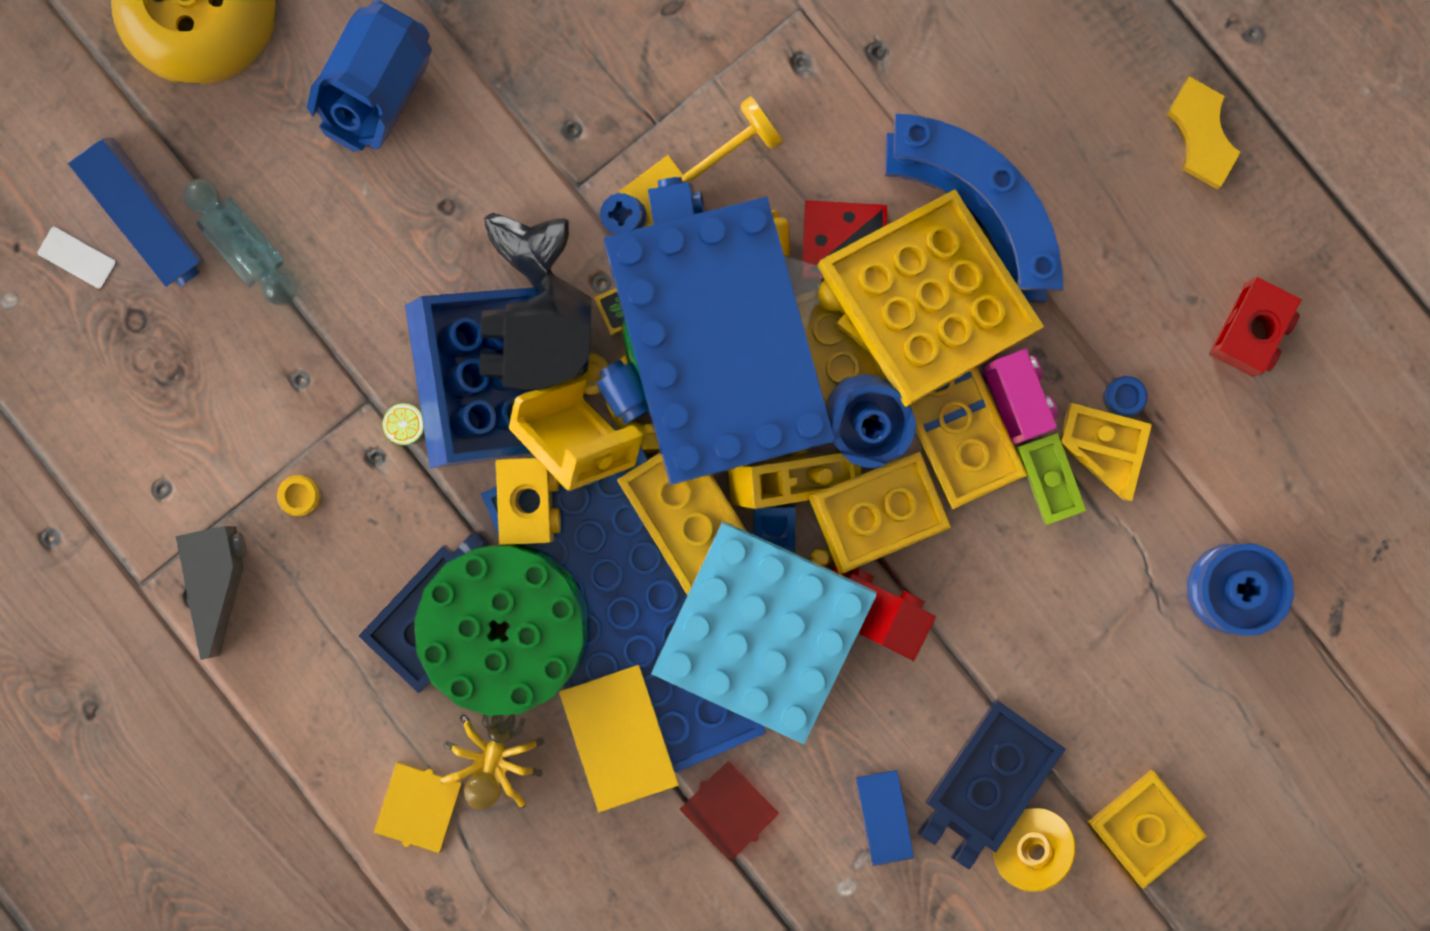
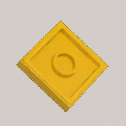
(1147, 829)

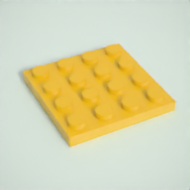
(930, 297)

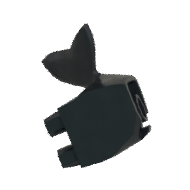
(543, 335)

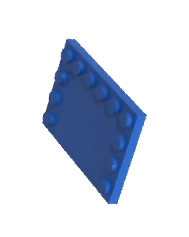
(718, 340)

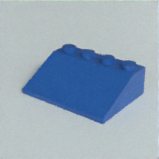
(462, 411)

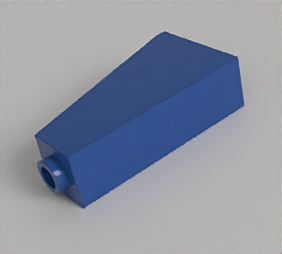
(137, 211)

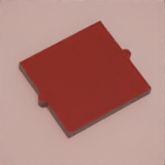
(729, 811)

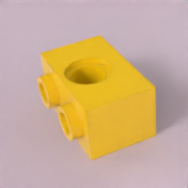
(515, 524)

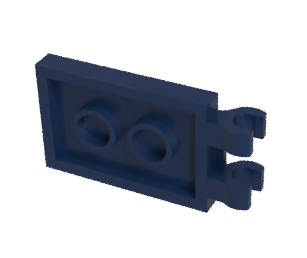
(393, 629)
(990, 783)

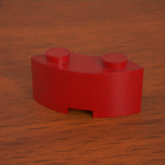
(893, 620)

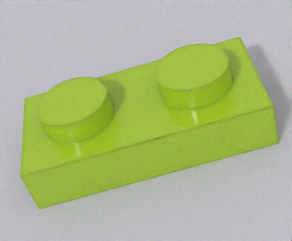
(1051, 479)

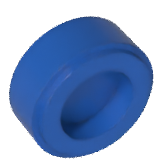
(1125, 396)

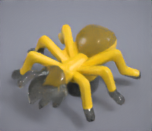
(492, 764)

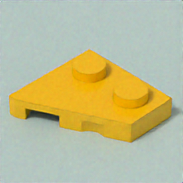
(1106, 446)

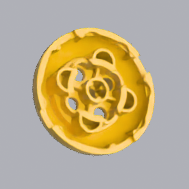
(215, 49)

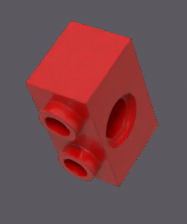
(1236, 341)

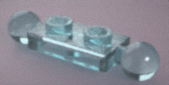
(239, 242)

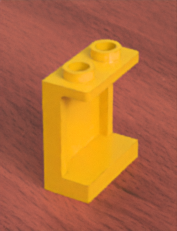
(571, 435)

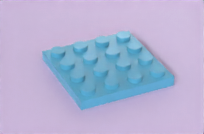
(763, 632)

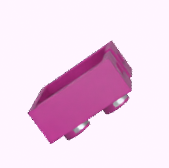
(1020, 396)

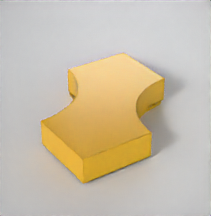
(1207, 148)

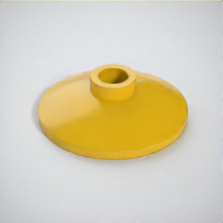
(1034, 830)

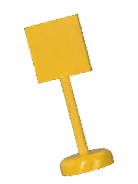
(667, 168)

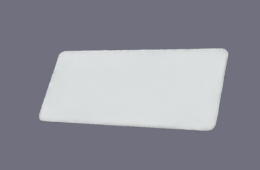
(76, 257)

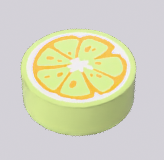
(403, 424)

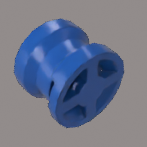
(629, 218)

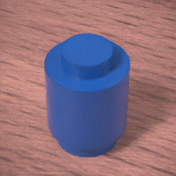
(623, 391)

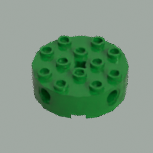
(460, 619)

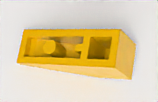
(788, 478)

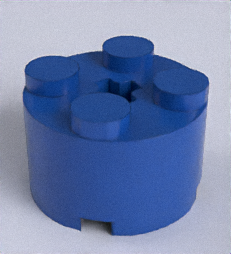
(879, 440)

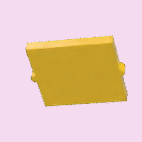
(417, 807)

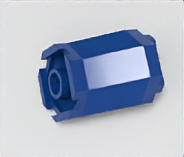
(370, 76)

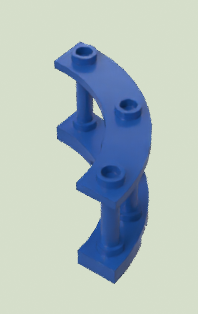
(990, 188)

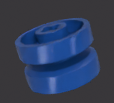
(1264, 594)

